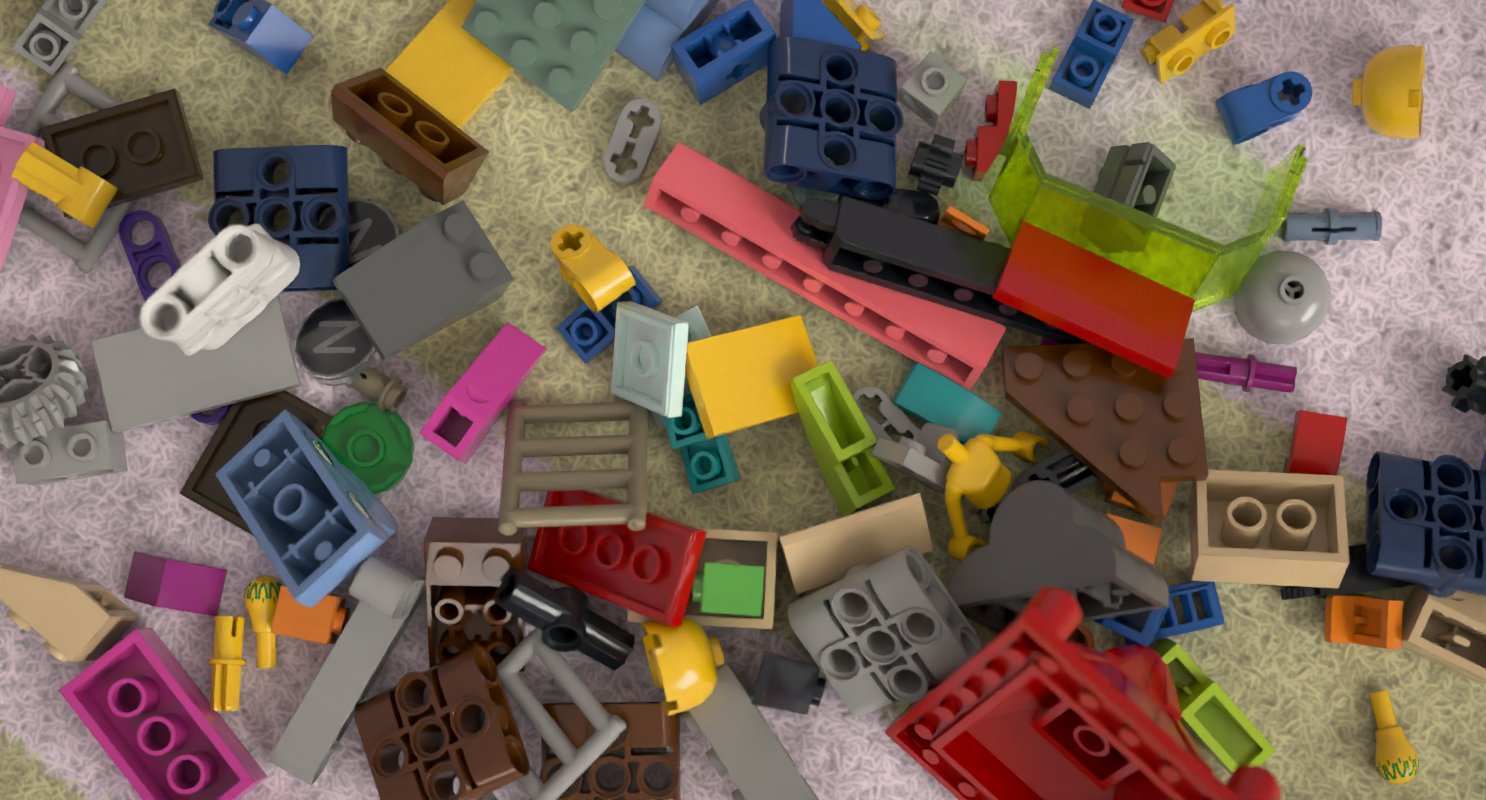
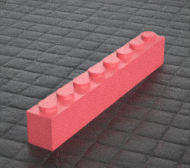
(757, 231)

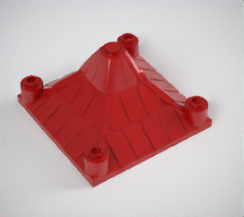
(1063, 721)

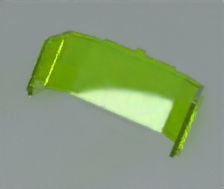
(1124, 234)

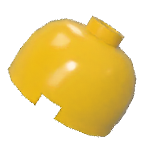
(1393, 91)
(682, 662)

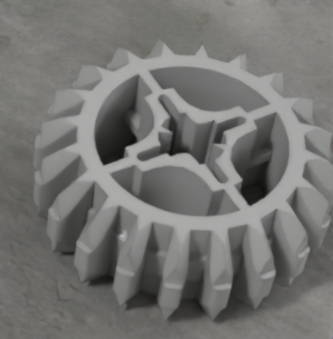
(38, 388)

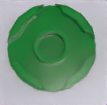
(380, 455)

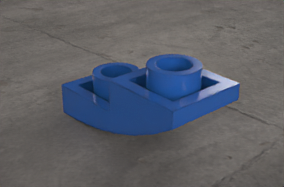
(1091, 54)
(594, 332)

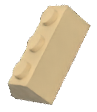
(828, 550)

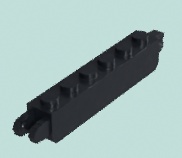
(914, 259)

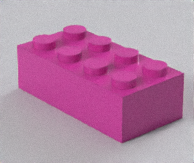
(160, 724)

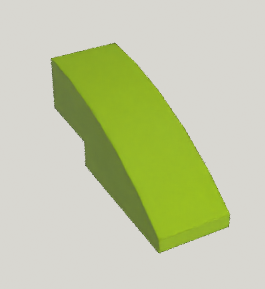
(840, 439)
(1211, 714)

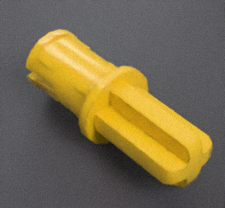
(227, 663)

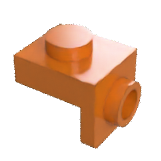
(1363, 620)

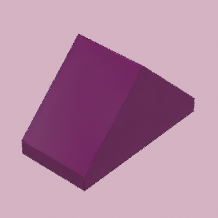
(175, 584)

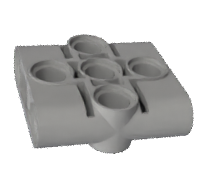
(879, 663)

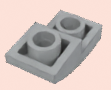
(56, 31)

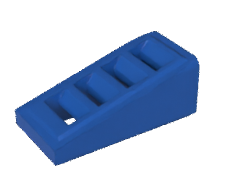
(1210, 604)

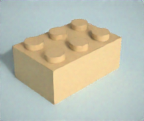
(1269, 529)
(736, 548)

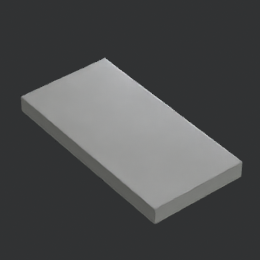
(156, 382)

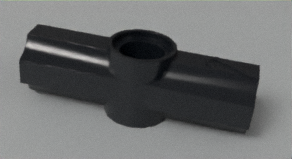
(564, 619)

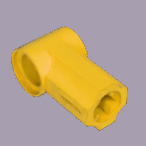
(73, 189)

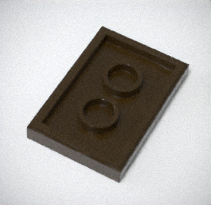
(133, 145)
(235, 431)

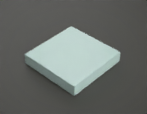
(649, 358)

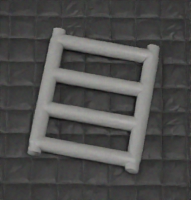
(43, 115)
(573, 760)

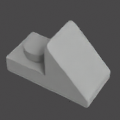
(919, 458)

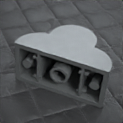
(1059, 542)

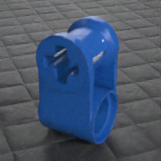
(1258, 109)

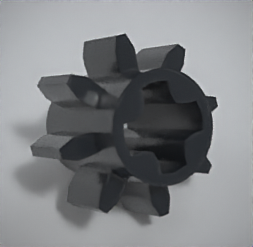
(936, 164)
(1467, 384)

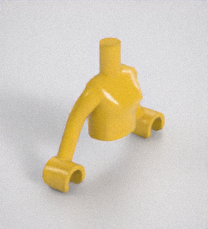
(980, 478)

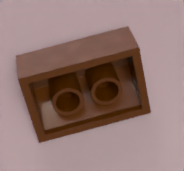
(407, 134)

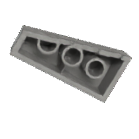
(745, 744)

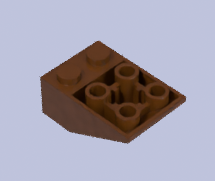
(462, 572)

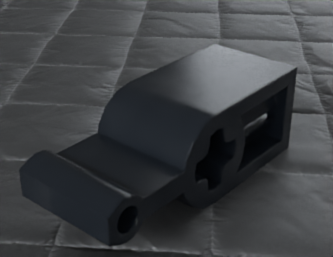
(1047, 471)

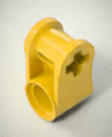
(590, 267)

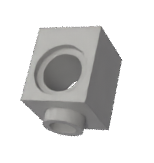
(932, 89)

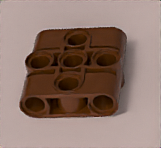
(457, 694)
(645, 728)

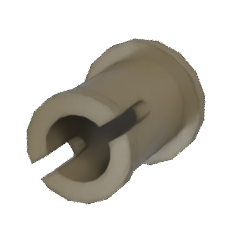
(380, 388)

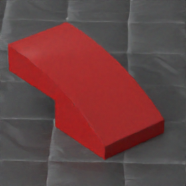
(1316, 444)

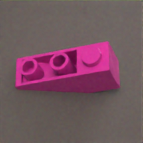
(482, 393)

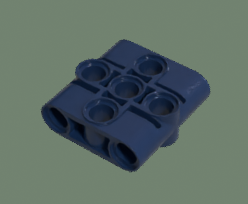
(856, 99)
(311, 173)
(1427, 523)

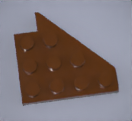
(1114, 415)

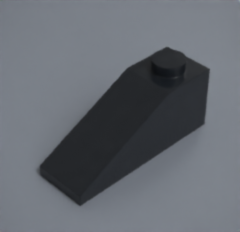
(787, 684)

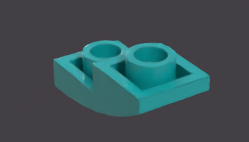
(943, 402)
(706, 461)

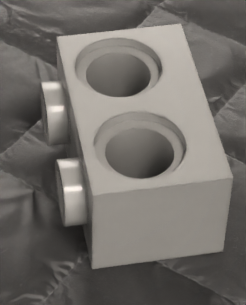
(70, 454)

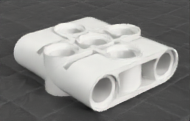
(220, 289)

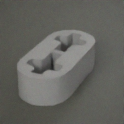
(623, 137)
(890, 412)

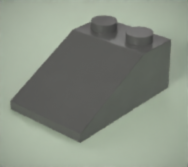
(424, 280)

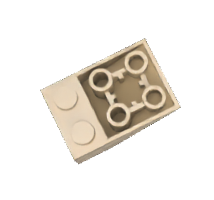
(70, 614)
(1448, 631)

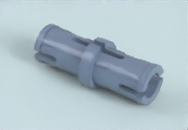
(1332, 226)

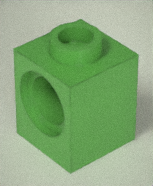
(729, 589)

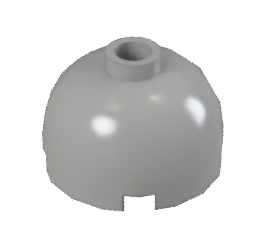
(1270, 312)

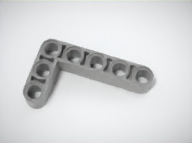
(386, 605)

